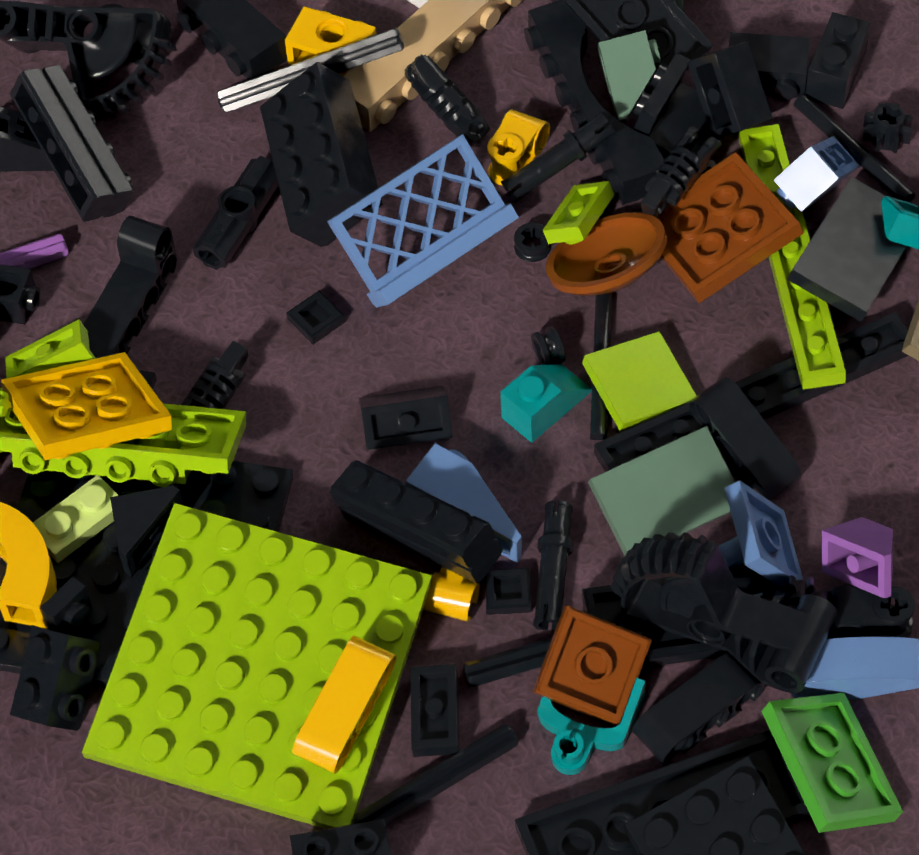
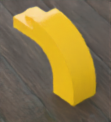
(29, 570)

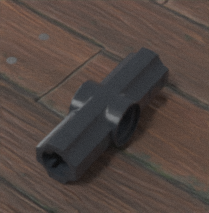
(237, 213)

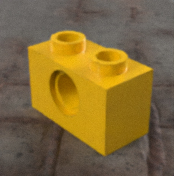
(321, 32)

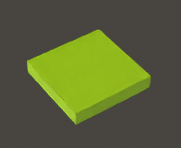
(638, 380)

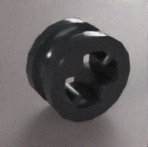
(531, 254)
(548, 346)

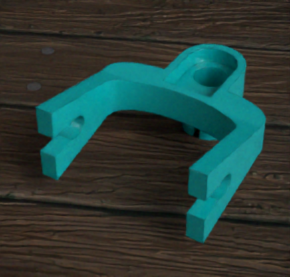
(585, 737)

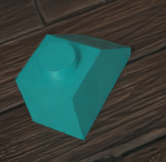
(541, 398)

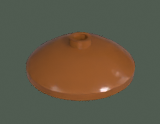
(610, 257)

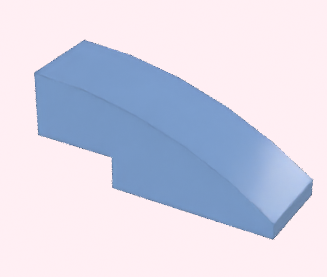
(864, 667)

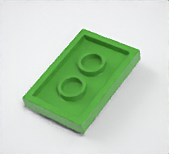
(831, 762)

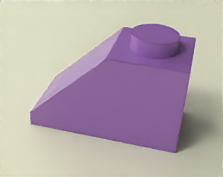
(860, 555)

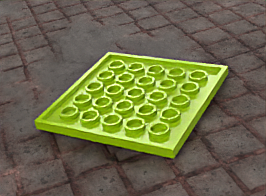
(234, 655)

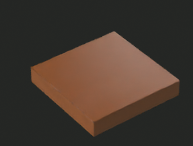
(591, 665)

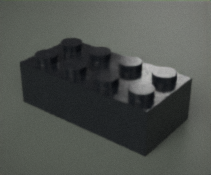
(318, 152)

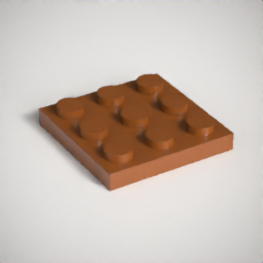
(724, 228)

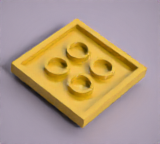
(86, 406)

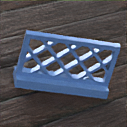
(434, 255)

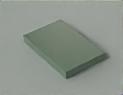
(665, 490)

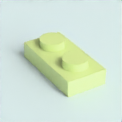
(77, 518)

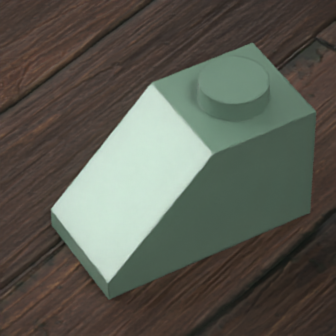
(628, 69)

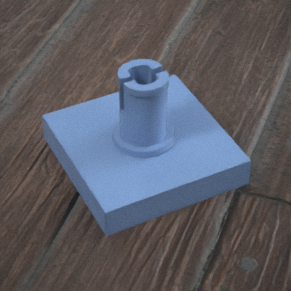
(761, 537)

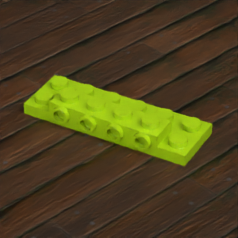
(198, 441)

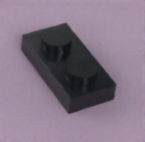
(434, 710)

